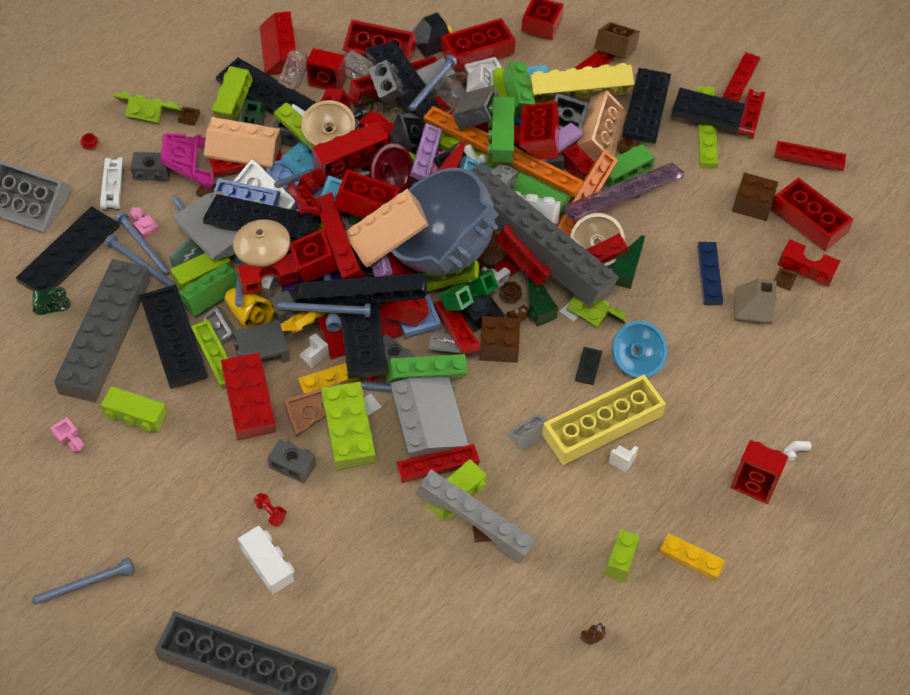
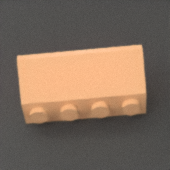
(602, 125)
(242, 142)
(387, 227)

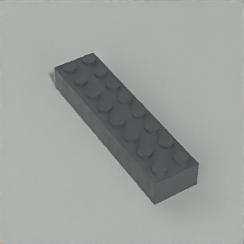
(102, 331)
(241, 660)

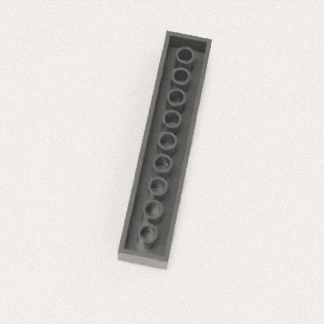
(554, 248)

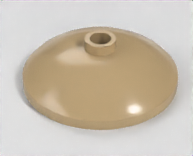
(324, 117)
(596, 227)
(261, 242)

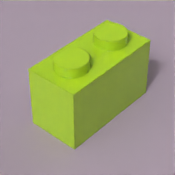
(622, 555)

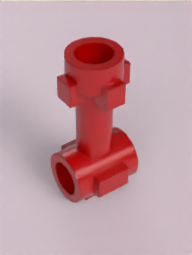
(277, 514)

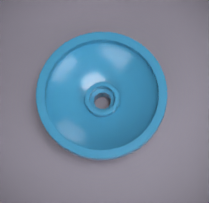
(650, 349)

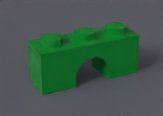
(462, 294)

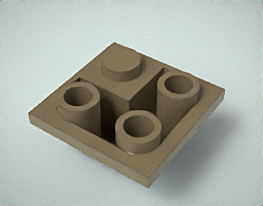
(755, 301)

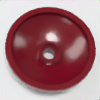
(392, 166)

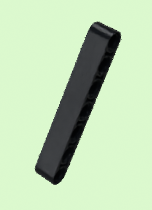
(363, 290)

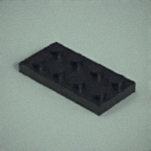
(708, 109)

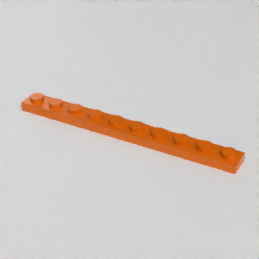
(521, 160)

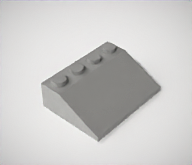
(30, 196)
(213, 240)
(428, 415)

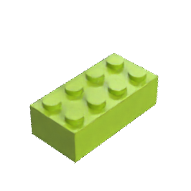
(348, 425)

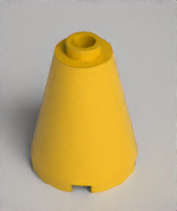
(253, 311)

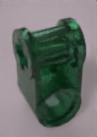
(48, 301)

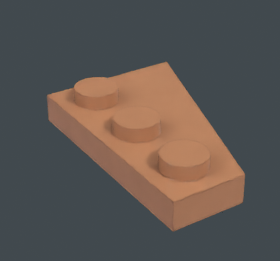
(305, 410)

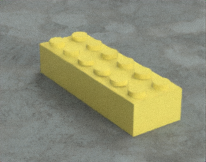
(581, 83)
(603, 419)

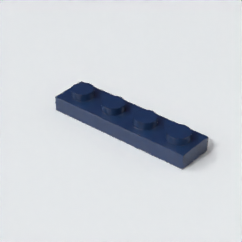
(710, 273)

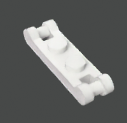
(112, 183)

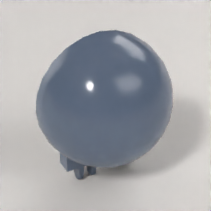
(458, 219)

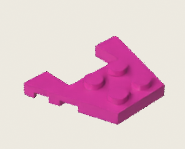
(180, 155)

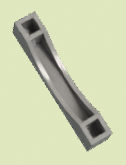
(503, 533)

